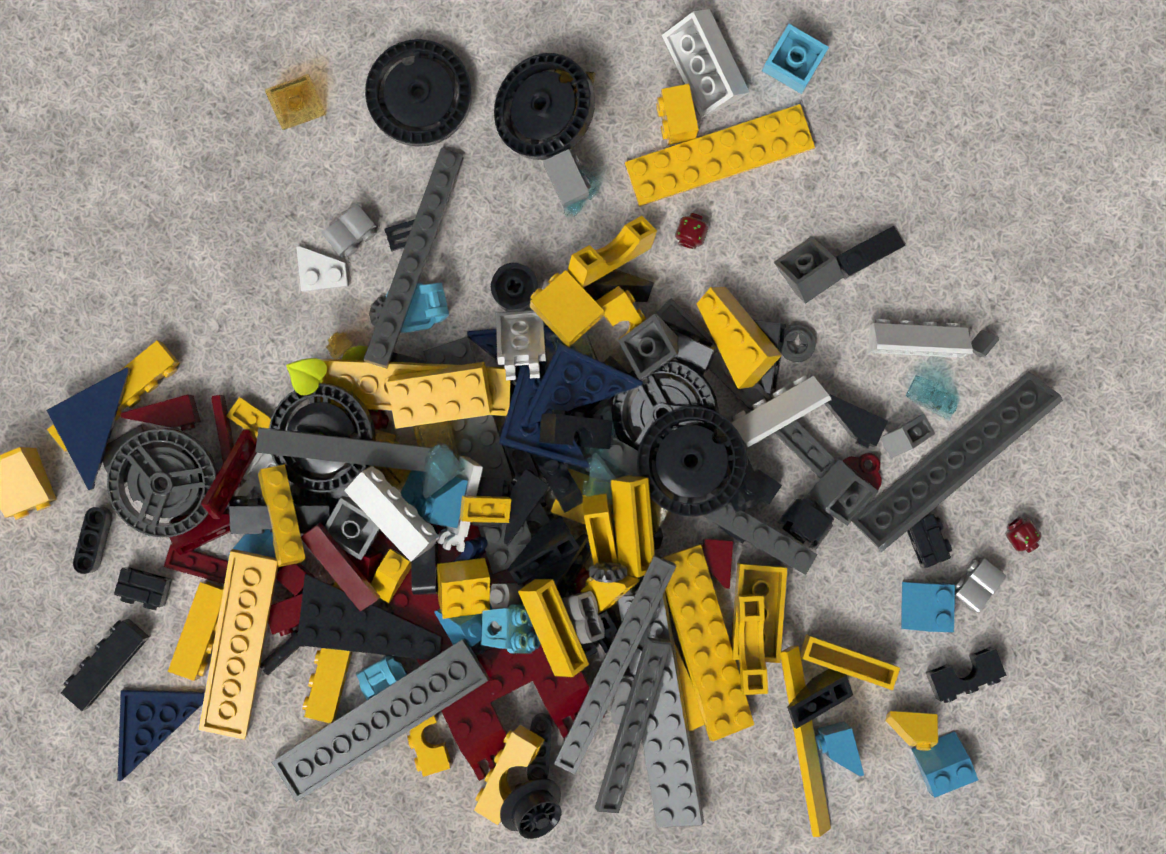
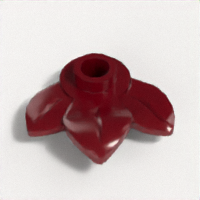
(872, 474)

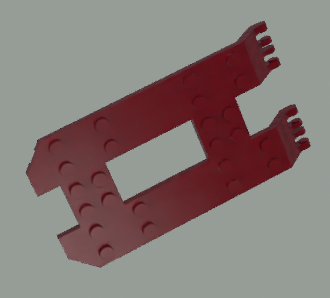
(473, 716)

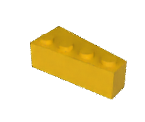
(739, 339)

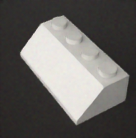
(705, 62)
(919, 340)
(781, 410)
(392, 513)

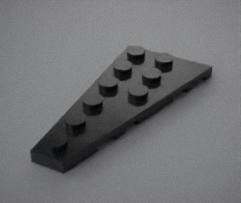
(335, 623)

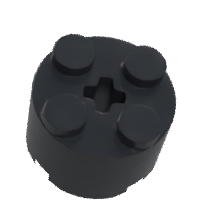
(502, 281)
(806, 522)

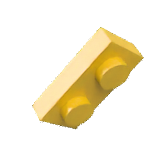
(248, 416)
(485, 509)

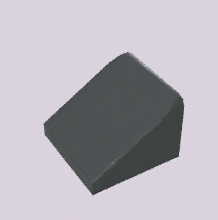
(983, 343)

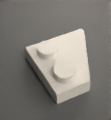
(320, 271)

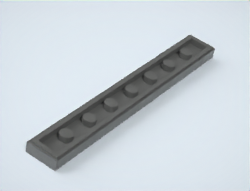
(341, 449)
(632, 724)

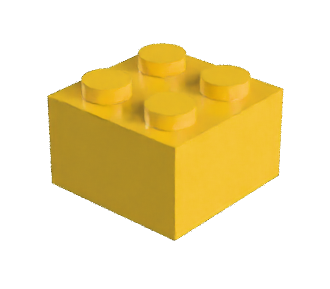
(678, 114)
(463, 588)

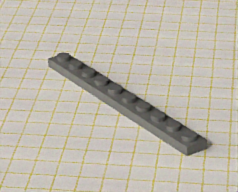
(413, 258)
(792, 435)
(737, 523)
(615, 663)

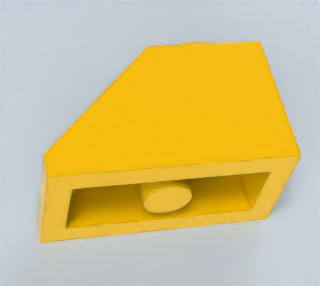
(390, 574)
(609, 593)
(915, 728)

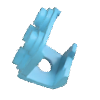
(426, 308)
(516, 633)
(380, 676)

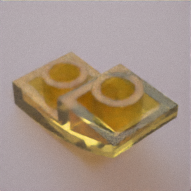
(339, 344)

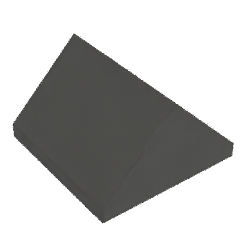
(649, 346)

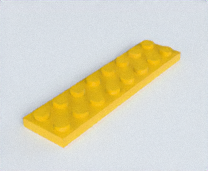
(719, 155)
(370, 384)
(238, 644)
(706, 645)

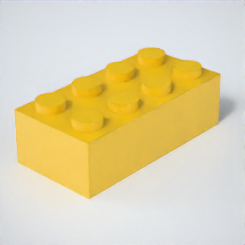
(440, 395)
(770, 583)

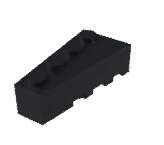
(252, 514)

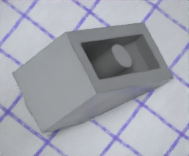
(907, 436)

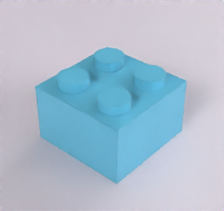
(795, 58)

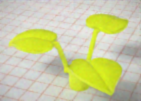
(308, 372)

